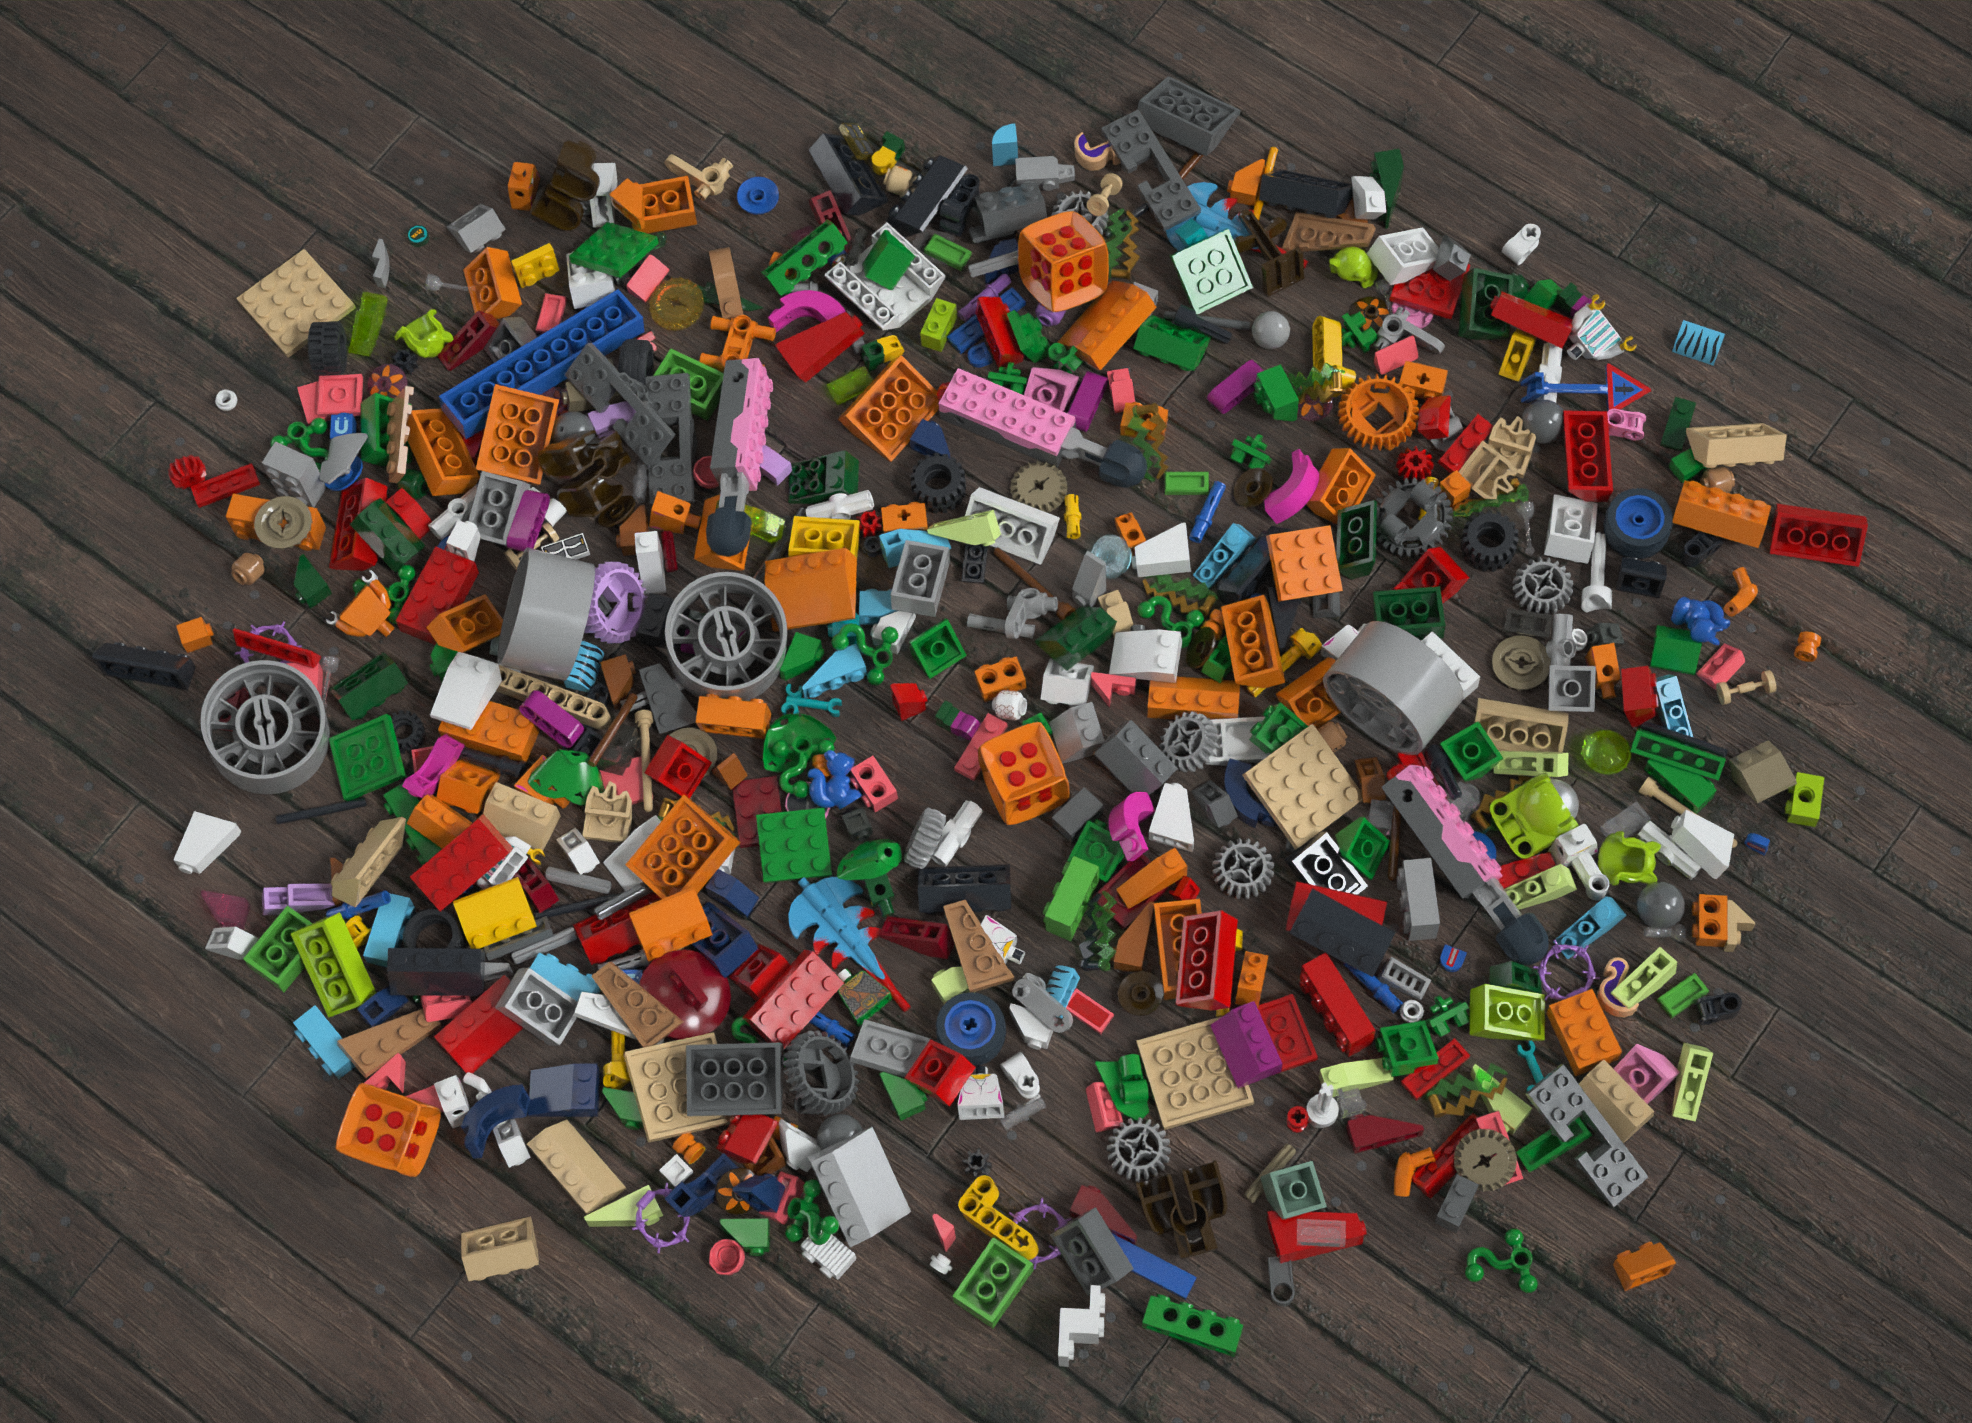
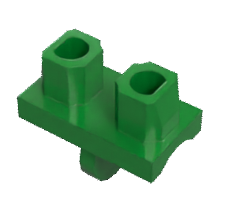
(1363, 338)
(1066, 360)
(1016, 383)
(1240, 450)
(1438, 1022)

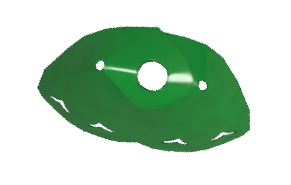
(796, 726)
(568, 775)
(864, 864)

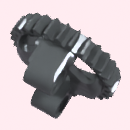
(1427, 530)
(807, 1054)

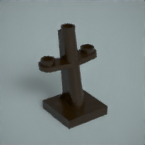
(1280, 269)

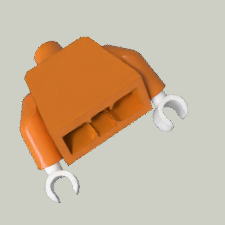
(366, 611)

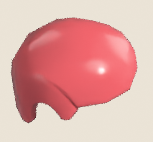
(703, 473)
(726, 1257)

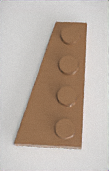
(1323, 233)
(398, 434)
(978, 957)
(640, 1010)
(377, 1045)

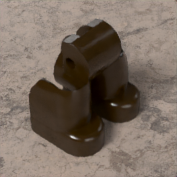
(570, 181)
(572, 456)
(1207, 1200)

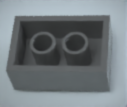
(1010, 208)

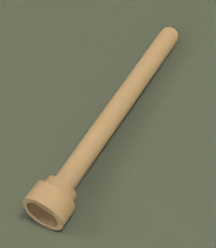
(644, 719)
(1650, 789)

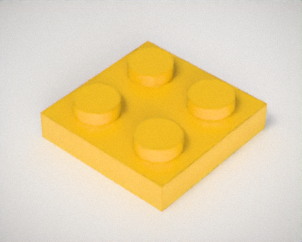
(535, 265)

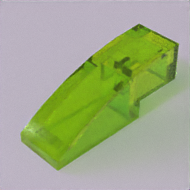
(368, 323)
(764, 524)

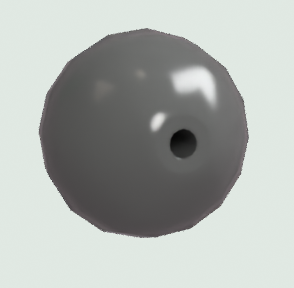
(1544, 420)
(571, 423)
(1660, 905)
(837, 1129)

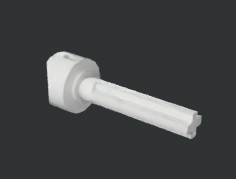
(1597, 595)
(1322, 1108)

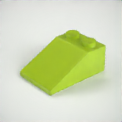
(1506, 1013)

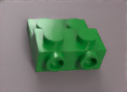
(1029, 336)
(1276, 728)
(1098, 848)
(1406, 1048)

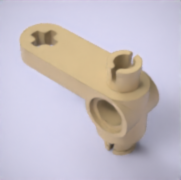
(700, 179)

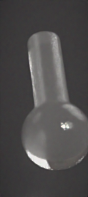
(1676, 933)

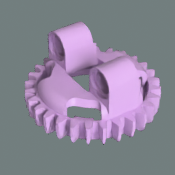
(614, 582)

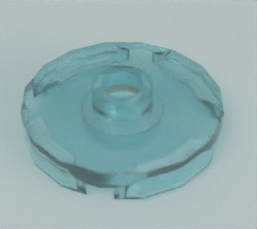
(1119, 554)

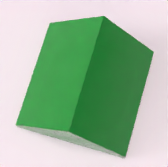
(887, 261)
(937, 648)
(1675, 650)
(1472, 752)

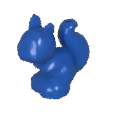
(1701, 618)
(837, 790)

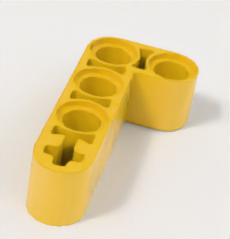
(1328, 349)
(1000, 1223)

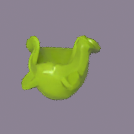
(1354, 264)
(425, 335)
(1627, 859)

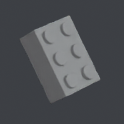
(294, 474)
(496, 506)
(920, 578)
(1418, 899)
(538, 1006)

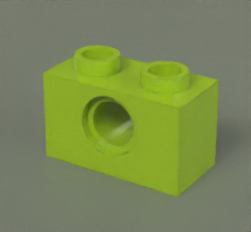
(938, 325)
(1805, 812)

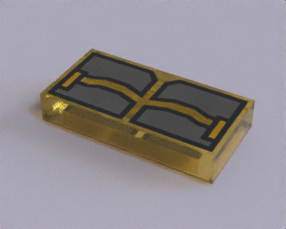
(857, 141)

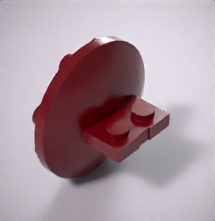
(689, 989)

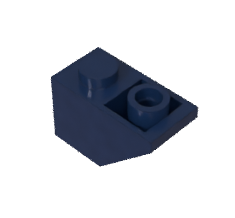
(381, 1007)

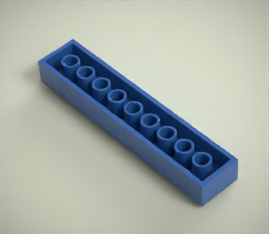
(543, 360)

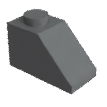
(1451, 259)
(1215, 803)

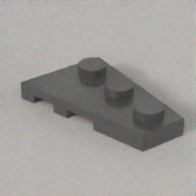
(666, 700)

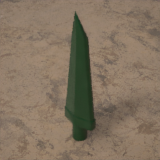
(710, 296)

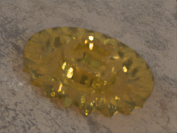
(680, 316)

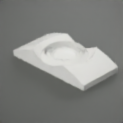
(1235, 741)

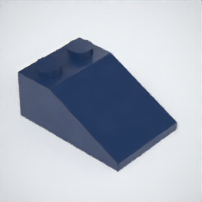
(727, 945)
(565, 1091)

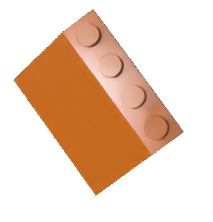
(1108, 323)
(891, 408)
(515, 433)
(814, 587)
(682, 850)

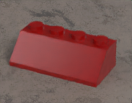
(1588, 455)
(1818, 535)
(349, 548)
(1364, 905)
(612, 933)
(1207, 961)
(478, 1030)

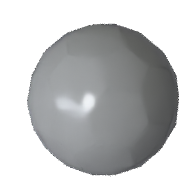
(1270, 330)

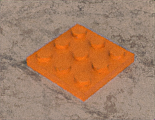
(1304, 563)

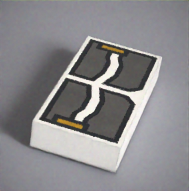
(572, 547)

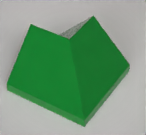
(1362, 846)

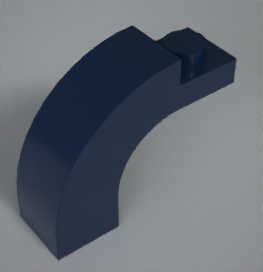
(1246, 808)
(490, 1111)
(698, 1194)

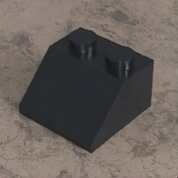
(1641, 577)
(653, 622)

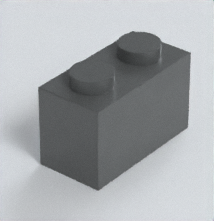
(1074, 815)
(1456, 1203)

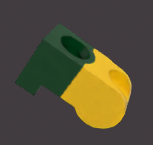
(889, 154)
(881, 351)

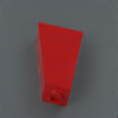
(1532, 318)
(819, 345)
(1285, 1234)

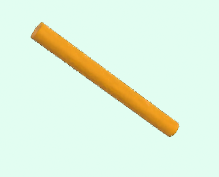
(1268, 168)

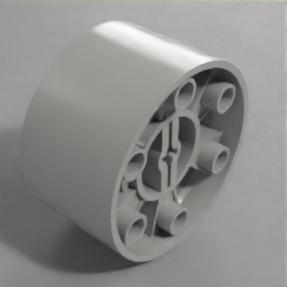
(546, 614)
(733, 664)
(1393, 687)
(270, 756)

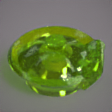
(1606, 752)

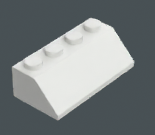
(1022, 528)

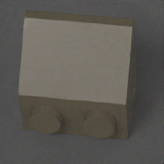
(1761, 772)

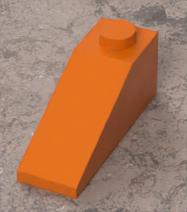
(1153, 878)

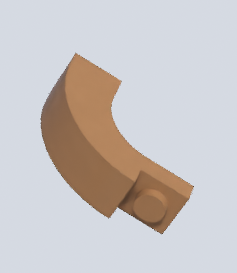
(726, 282)

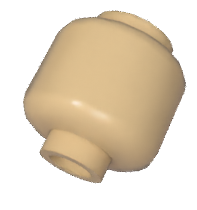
(898, 180)

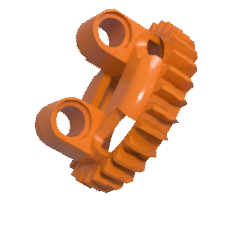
(1364, 402)

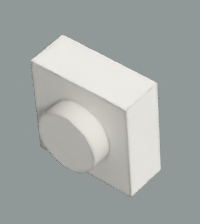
(676, 1171)

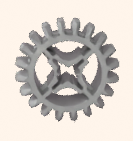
(1078, 204)
(1529, 576)
(1200, 741)
(924, 838)
(1258, 859)
(1146, 1153)

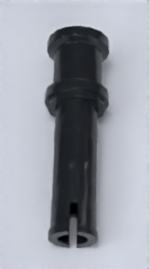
(502, 764)

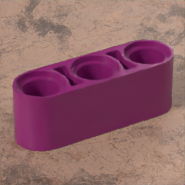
(1235, 387)
(1088, 399)
(528, 520)
(551, 719)

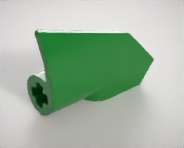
(1126, 1085)

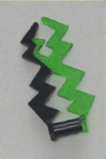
(1098, 923)

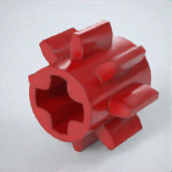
(870, 517)

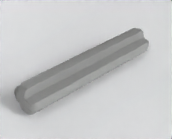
(993, 264)
(578, 880)
(530, 951)

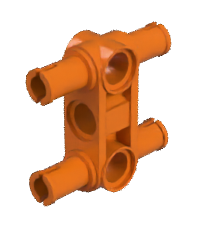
(738, 341)

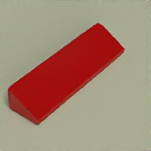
(276, 648)
(1434, 1175)

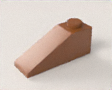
(1133, 943)

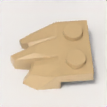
(1513, 443)
(1488, 471)
(608, 815)

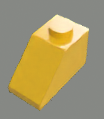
(1517, 355)

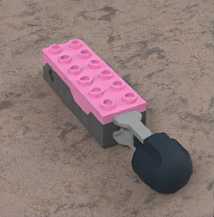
(1033, 428)
(738, 451)
(1464, 859)

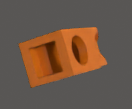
(1129, 530)

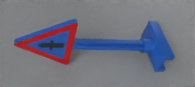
(1619, 388)

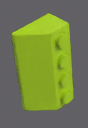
(334, 964)

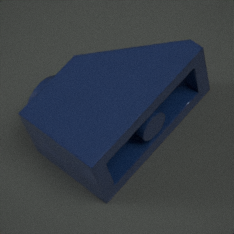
(1002, 248)
(929, 439)
(731, 893)
(761, 1192)

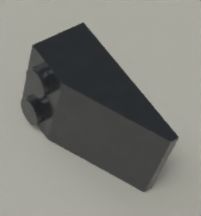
(1322, 865)

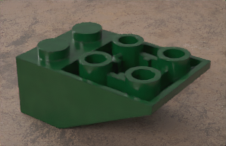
(1388, 173)
(823, 476)

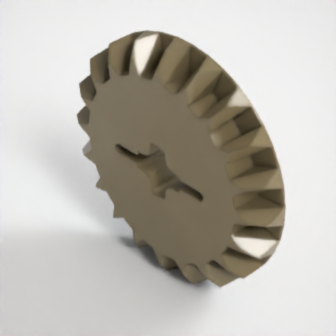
(1053, 486)
(273, 514)
(1523, 648)
(700, 742)
(1487, 1143)

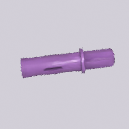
(991, 290)

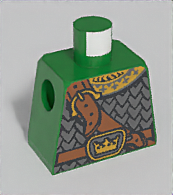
(862, 995)

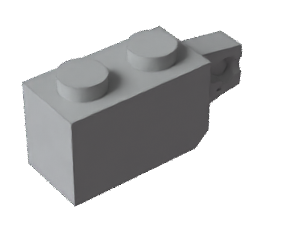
(1043, 171)

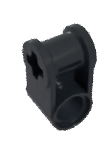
(1702, 545)
(1713, 1008)

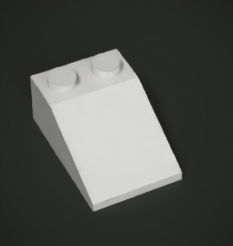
(1403, 255)
(1571, 529)
(1147, 655)
(466, 690)
(616, 861)

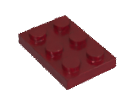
(752, 799)
(1123, 916)

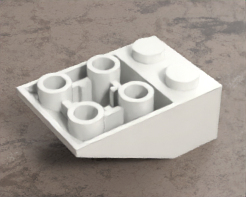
(587, 284)

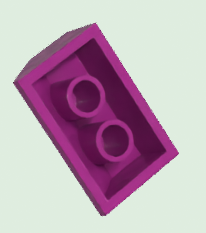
(1246, 1045)

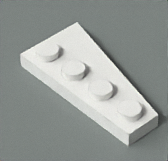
(599, 1010)

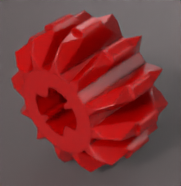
(1420, 459)
(187, 471)

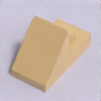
(1117, 609)
(1736, 921)

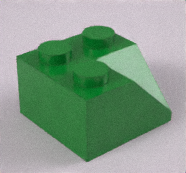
(1276, 394)

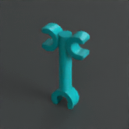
(794, 700)
(1532, 1063)

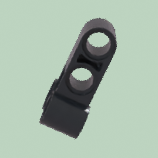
(957, 208)

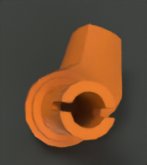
(1745, 594)
(1405, 1169)

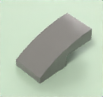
(381, 261)

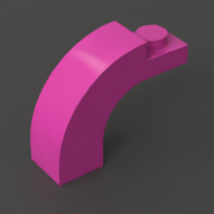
(805, 304)
(1295, 492)
(442, 757)
(1125, 820)

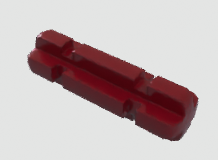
(669, 551)

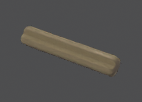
(1276, 1164)

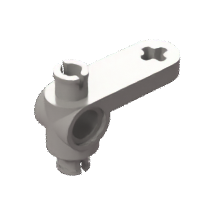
(1406, 329)
(1026, 605)
(1032, 994)

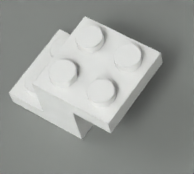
(1081, 1326)

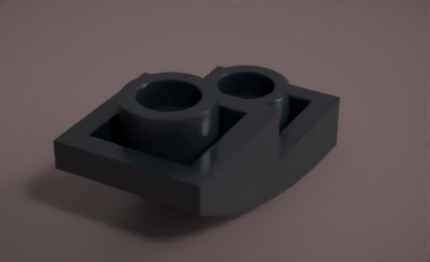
(974, 563)

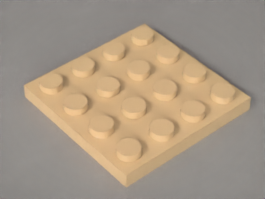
(293, 299)
(1303, 786)
(1190, 1075)
(661, 1089)

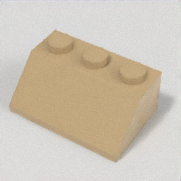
(521, 816)
(1616, 1100)
(499, 1249)

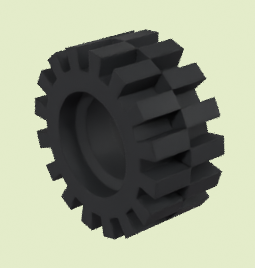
(417, 730)

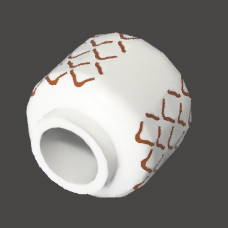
(1009, 705)

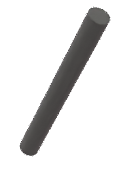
(1221, 322)

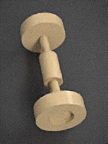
(1098, 203)
(549, 532)
(1724, 692)

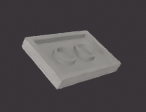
(887, 1048)

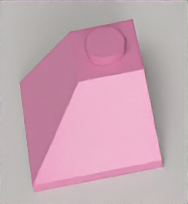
(1051, 387)
(1646, 1072)

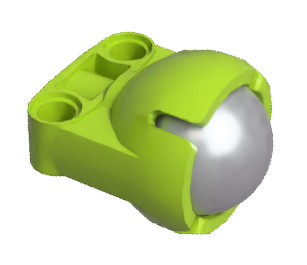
(1537, 813)

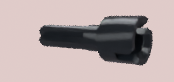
(1187, 319)
(1440, 764)

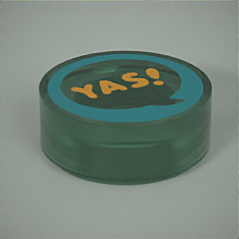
(418, 236)

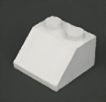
(1066, 686)

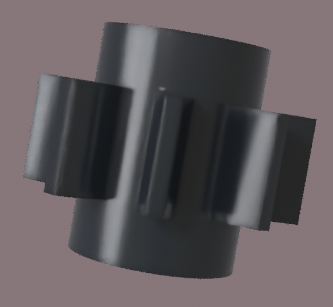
(405, 361)
(975, 1170)

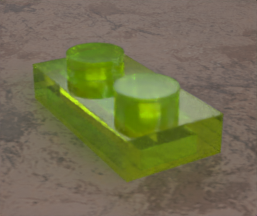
(849, 385)

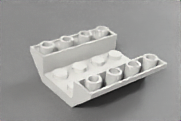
(883, 306)

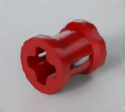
(1303, 1116)

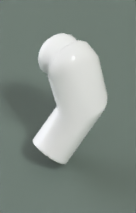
(477, 1083)

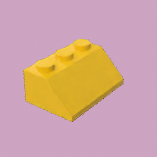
(823, 534)
(494, 914)

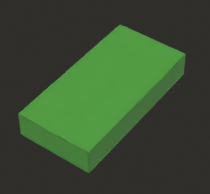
(947, 252)
(1186, 483)
(1682, 995)

